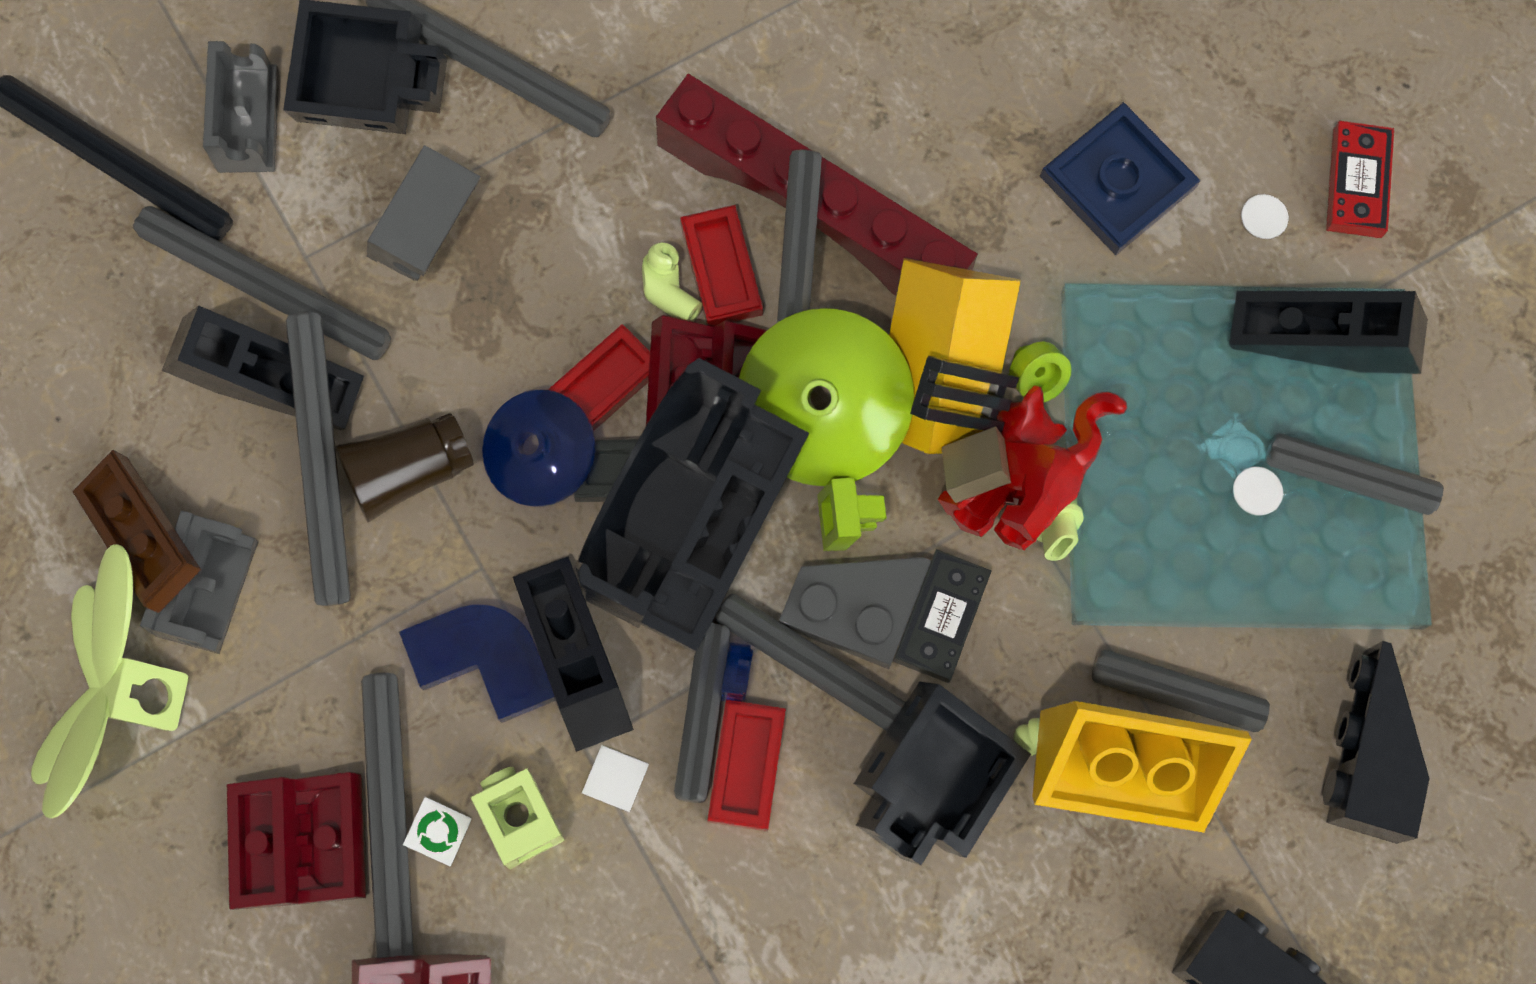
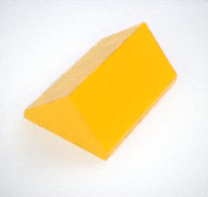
(954, 318)
(1134, 765)

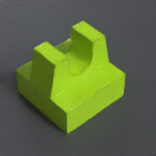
(847, 514)

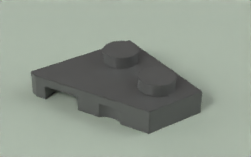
(856, 605)

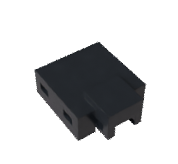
(361, 68)
(936, 776)

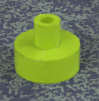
(1041, 366)

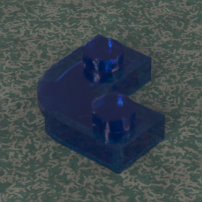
(486, 641)

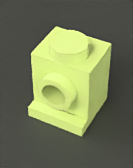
(523, 842)

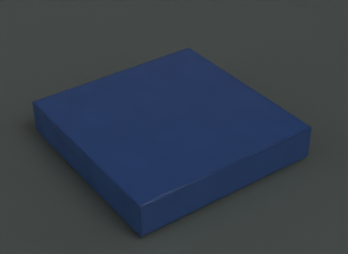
(1119, 178)

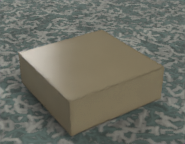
(975, 464)

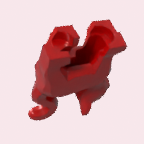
(1041, 474)

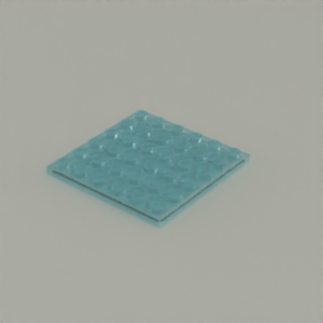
(1159, 499)

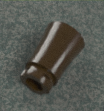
(403, 462)

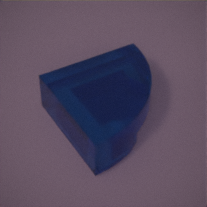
(737, 672)

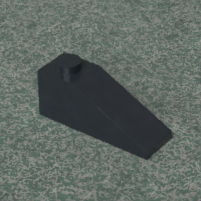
(1333, 328)
(248, 365)
(572, 654)

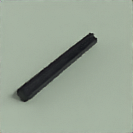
(113, 158)

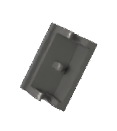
(240, 110)
(421, 214)
(205, 606)

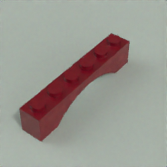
(745, 150)

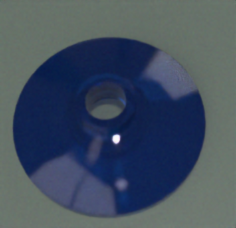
(562, 455)

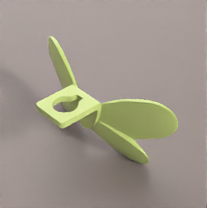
(100, 635)

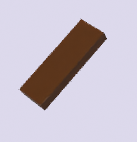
(131, 517)

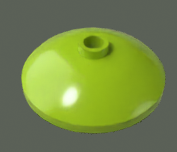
(866, 383)

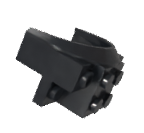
(687, 505)

